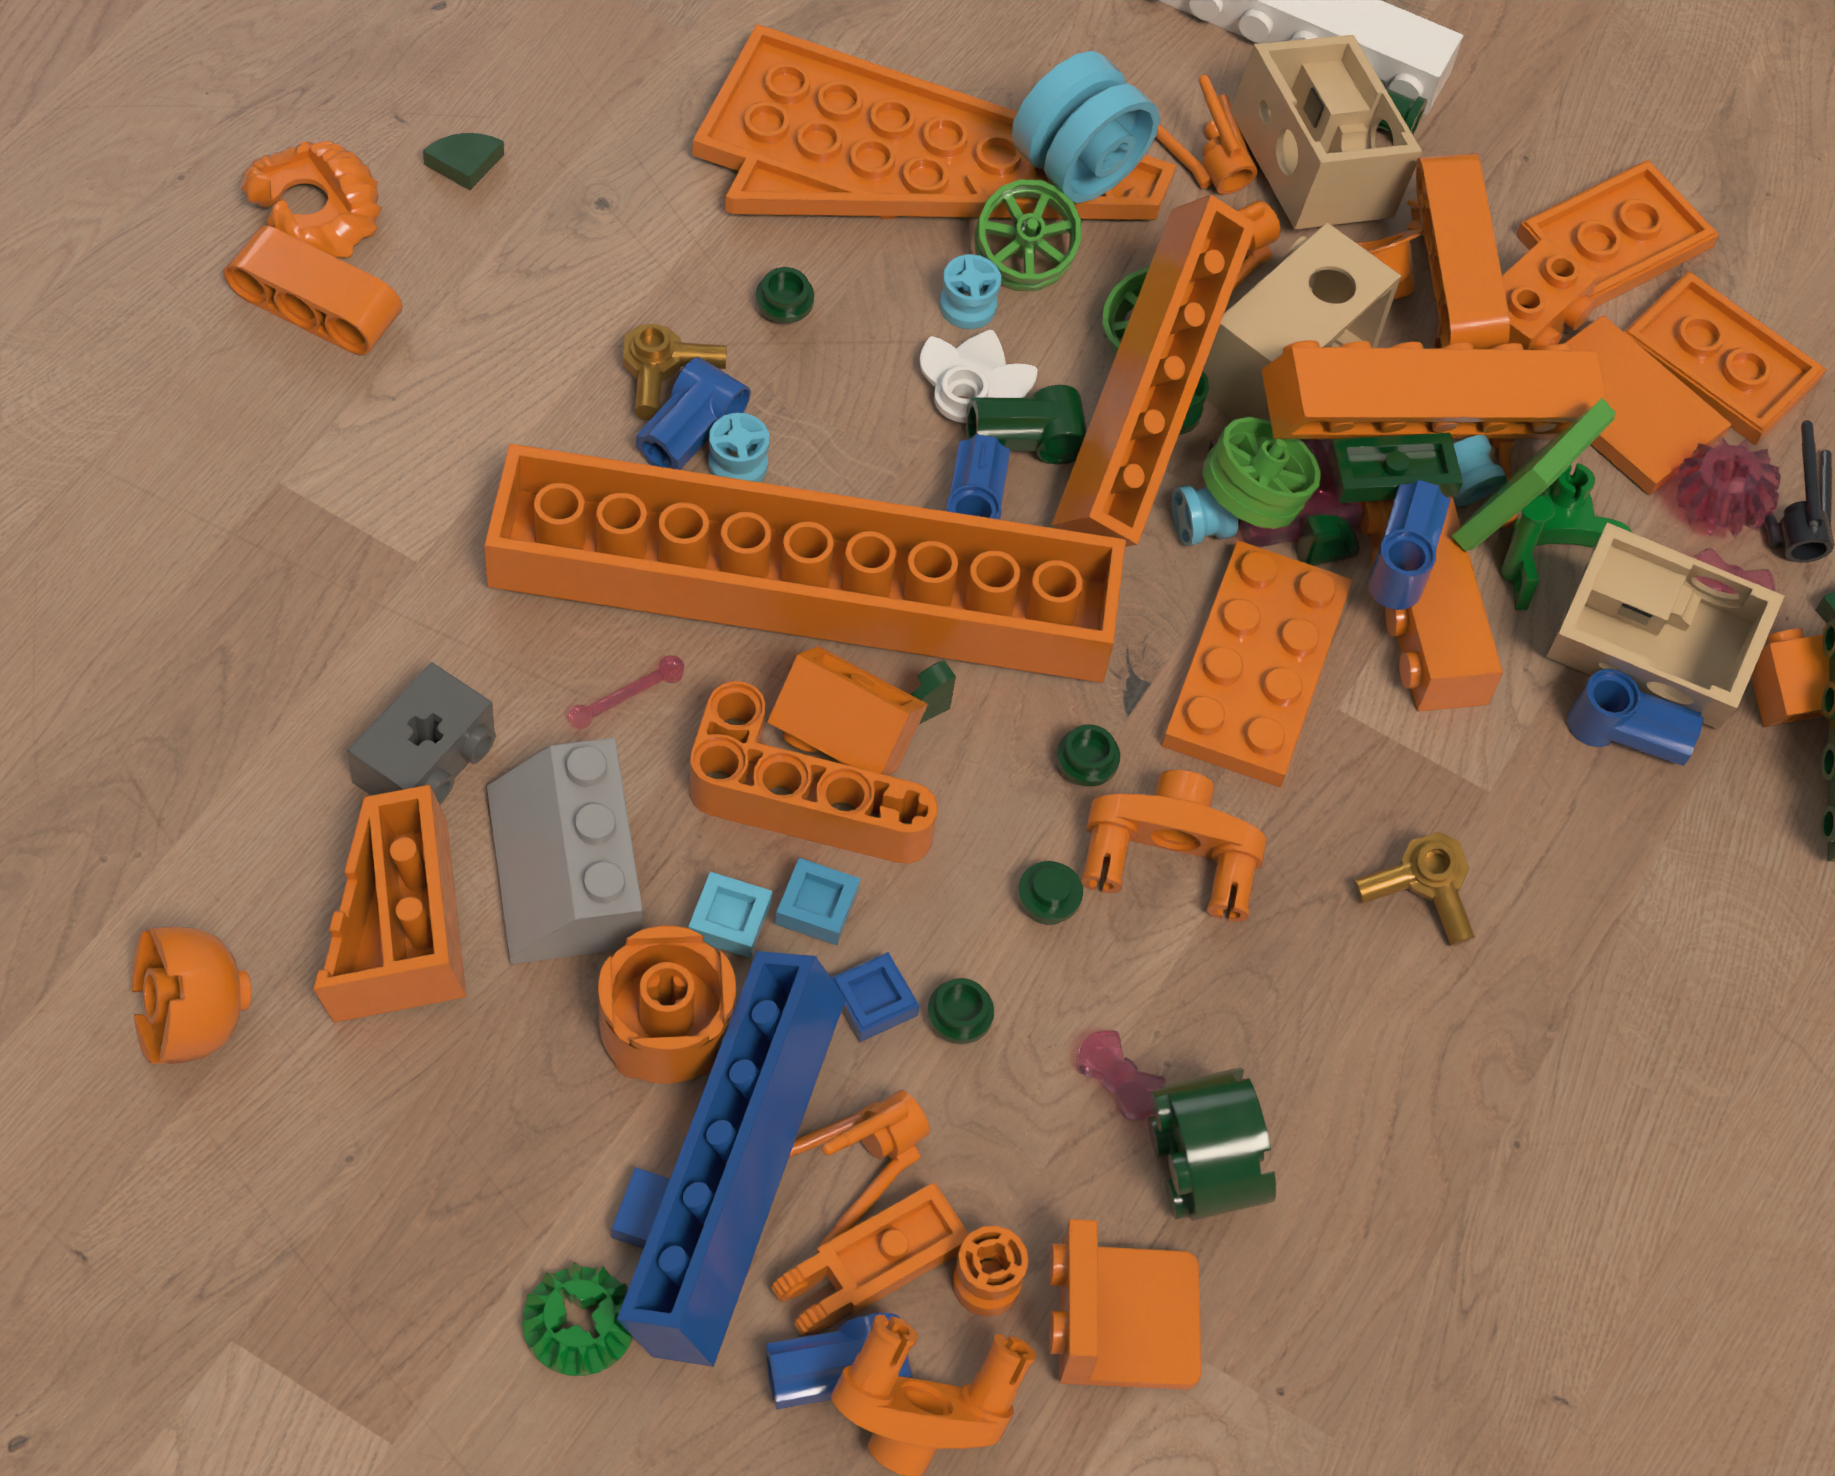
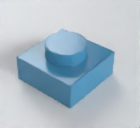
(817, 901)

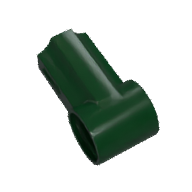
(1045, 423)

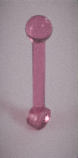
(670, 670)

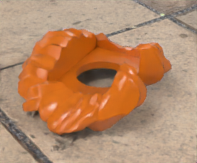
(339, 173)

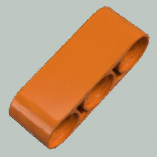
(313, 290)

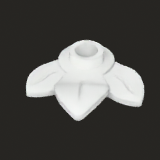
(972, 371)

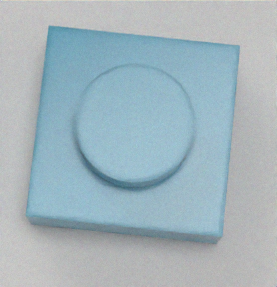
(731, 914)

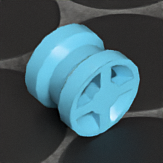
(978, 278)
(745, 436)
(1477, 470)
(1200, 515)

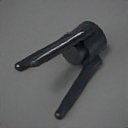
(1807, 524)

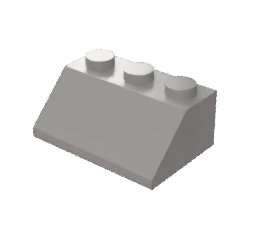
(565, 853)

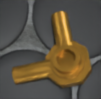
(655, 354)
(1432, 869)

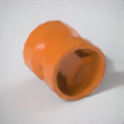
(985, 1286)

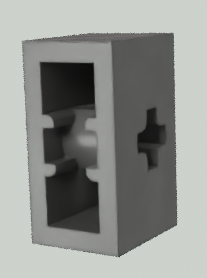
(424, 737)

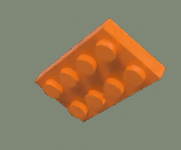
(1257, 664)

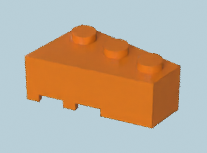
(398, 914)

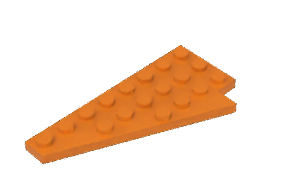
(867, 140)

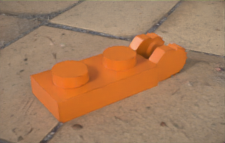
(875, 1258)

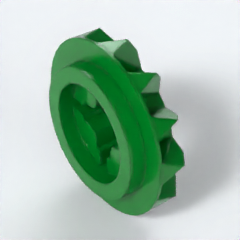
(573, 1350)

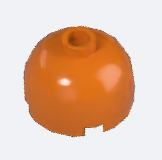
(188, 993)

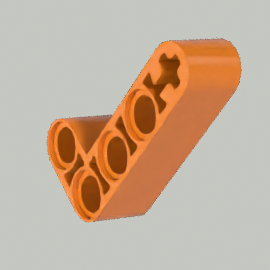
(1462, 252)
(814, 783)

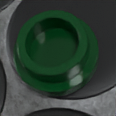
(785, 295)
(1088, 755)
(1050, 892)
(960, 1011)

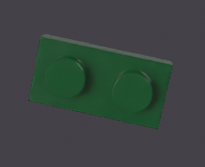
(1376, 466)

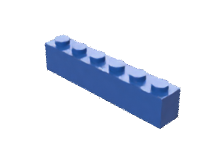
(732, 1160)

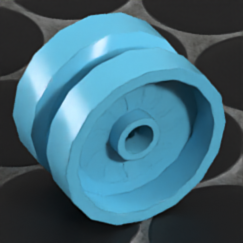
(1085, 126)

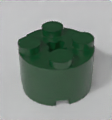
(1212, 1144)

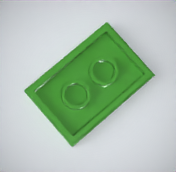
(1535, 476)

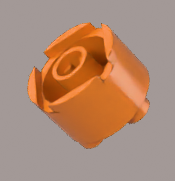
(657, 1039)

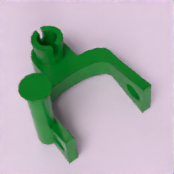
(1556, 517)

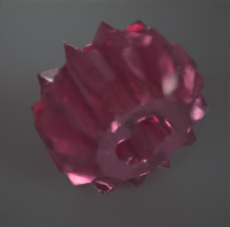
(1728, 486)

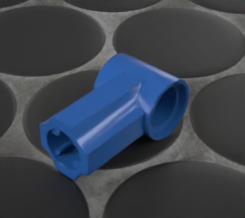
(684, 422)
(979, 477)
(1408, 545)
(1633, 718)
(810, 1366)

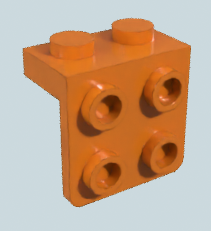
(1124, 1313)

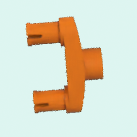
(1178, 821)
(919, 1416)

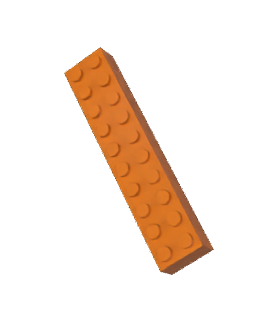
(805, 563)

